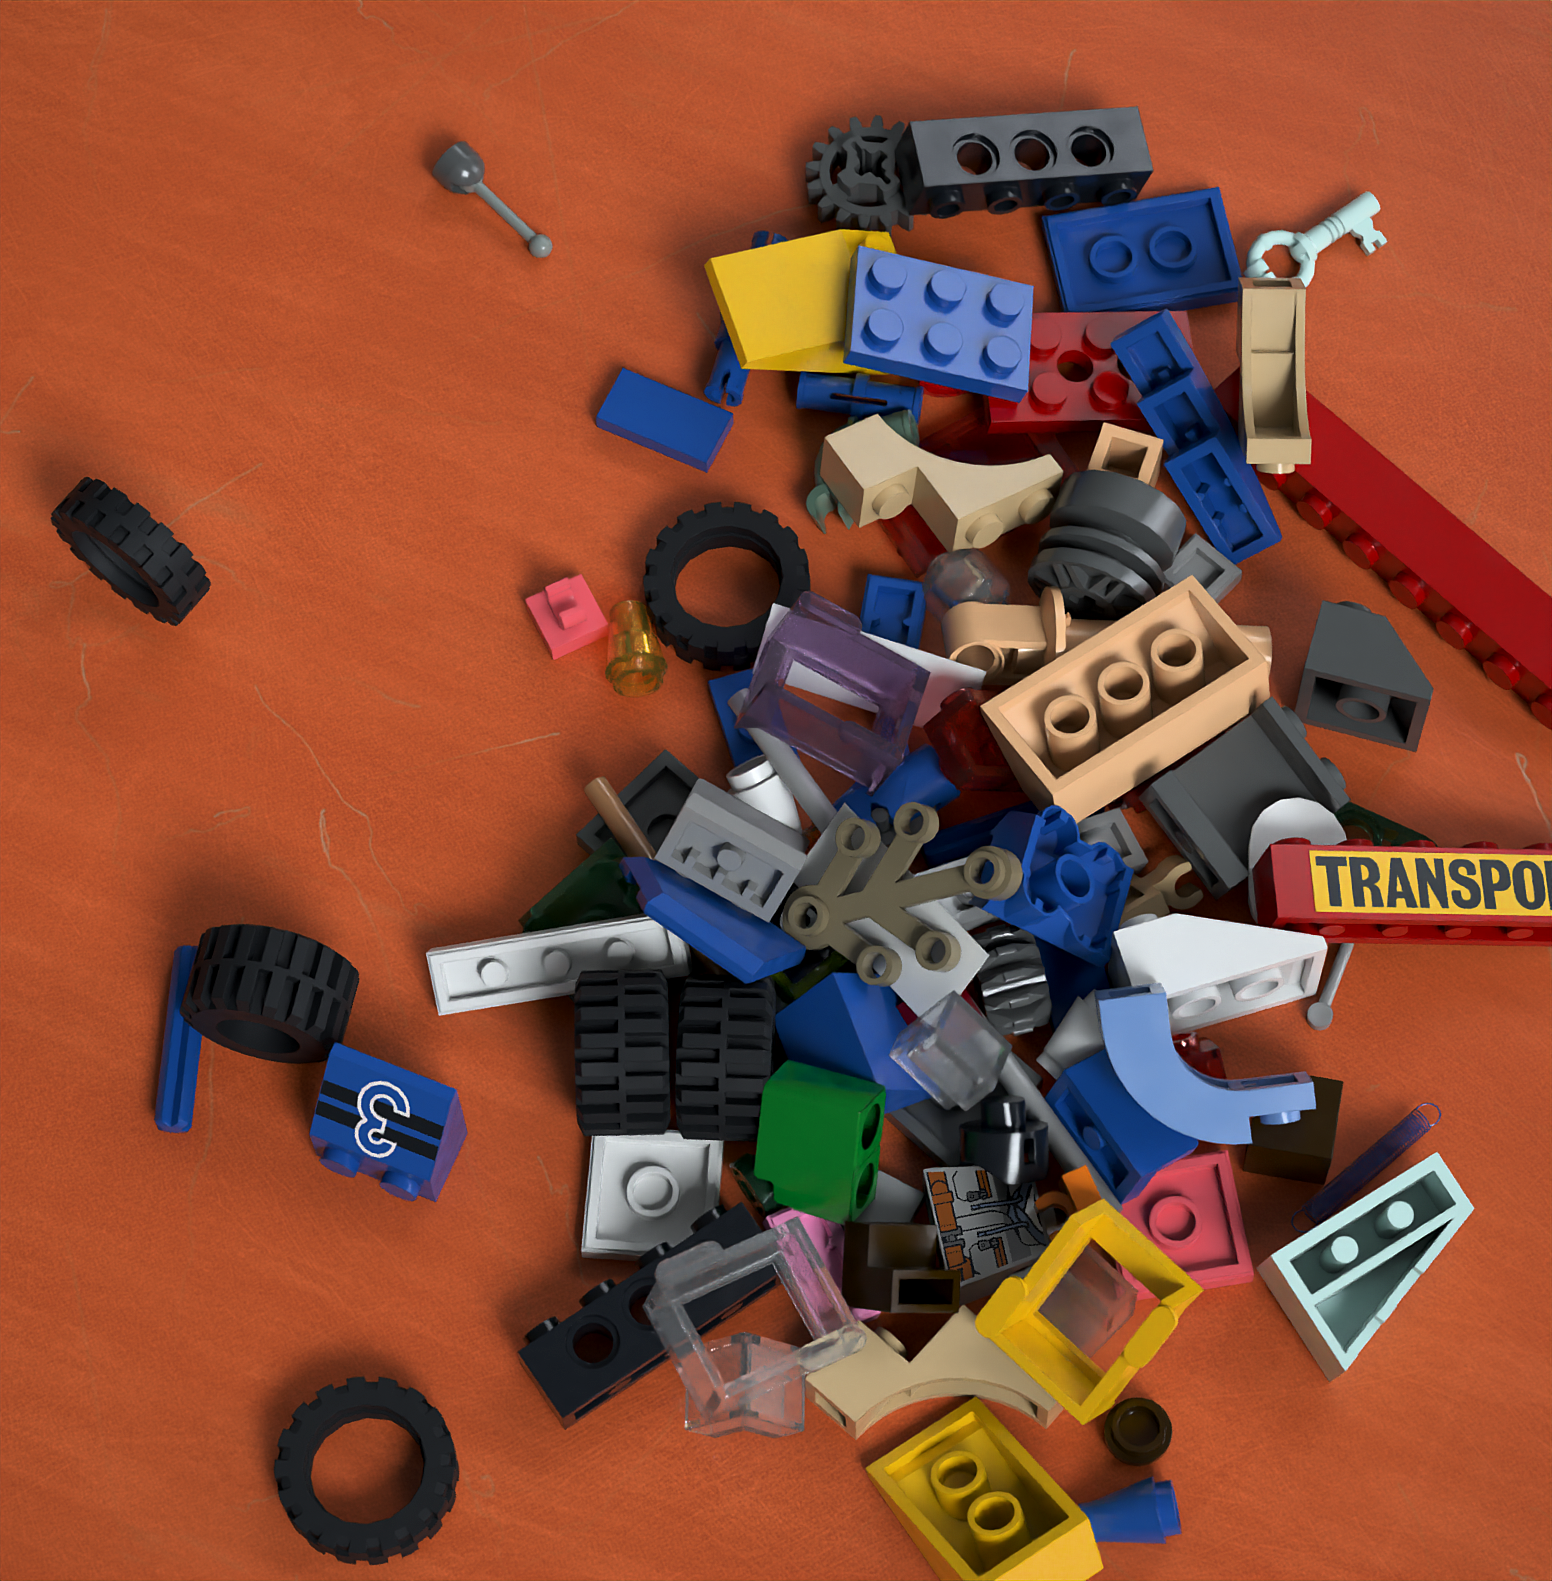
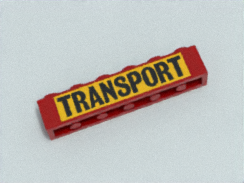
(1407, 892)

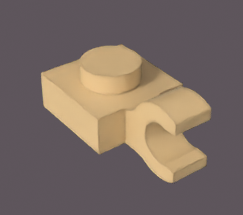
(1158, 890)

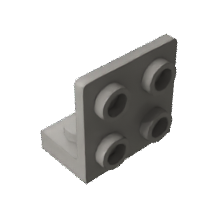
(734, 850)

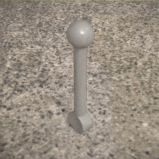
(1320, 1013)

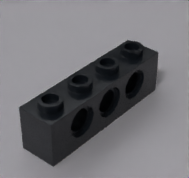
(1047, 142)
(580, 1387)

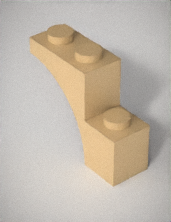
(1272, 374)
(962, 503)
(953, 1363)

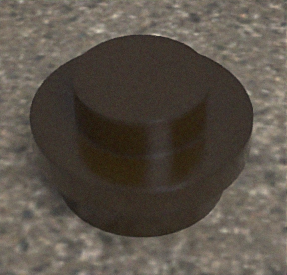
(1138, 1431)

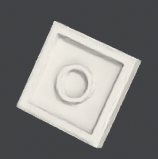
(647, 1192)

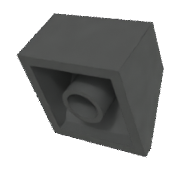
(1362, 679)

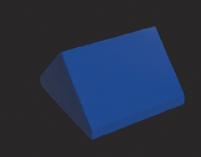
(850, 1031)

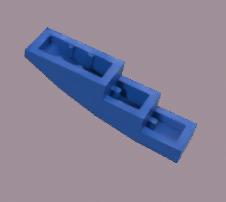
(1197, 437)

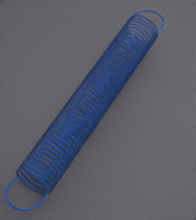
(1328, 1194)

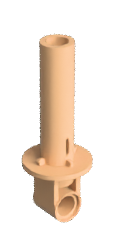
(1023, 638)

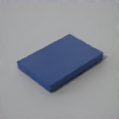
(1144, 255)

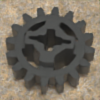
(869, 179)

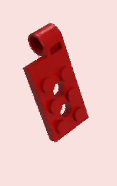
(1064, 405)

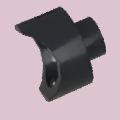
(1002, 1139)

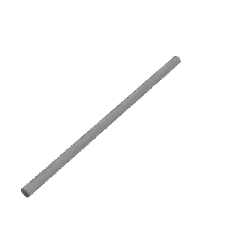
(1012, 1076)

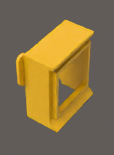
(1047, 1354)

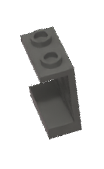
(1225, 787)

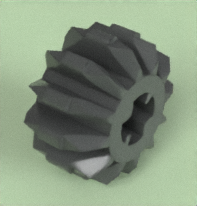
(1012, 981)

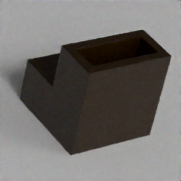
(1302, 1147)
(894, 1269)

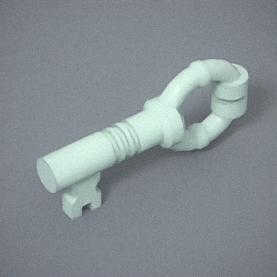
(1304, 247)

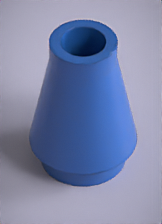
(1135, 1513)

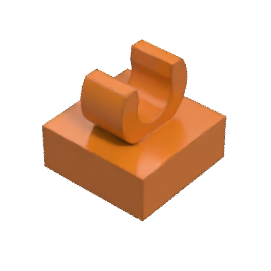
(1076, 1194)

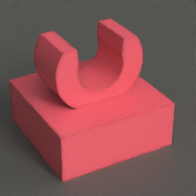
(567, 616)

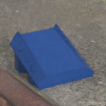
(1067, 889)

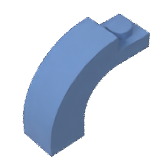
(1207, 1108)

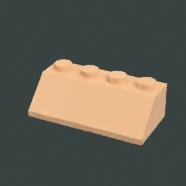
(1128, 701)

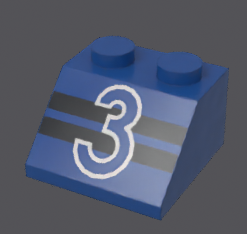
(387, 1124)

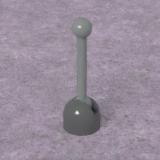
(462, 173)

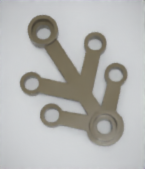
(887, 896)

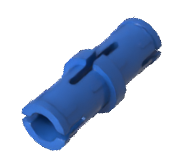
(817, 390)

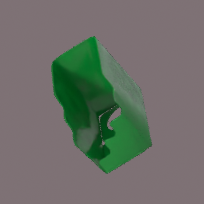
(820, 1140)

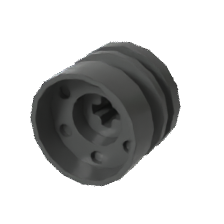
(1107, 545)

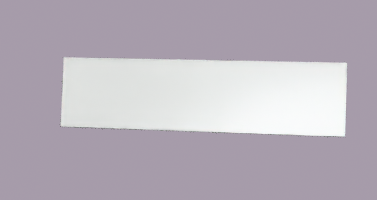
(549, 961)

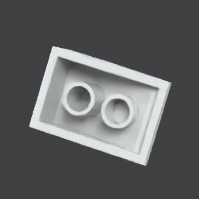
(1215, 966)

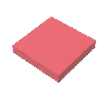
(1194, 1220)

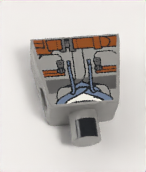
(986, 1226)

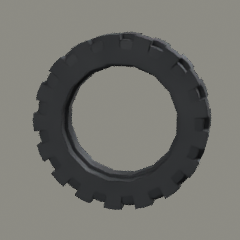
(709, 530)
(130, 551)
(349, 1404)

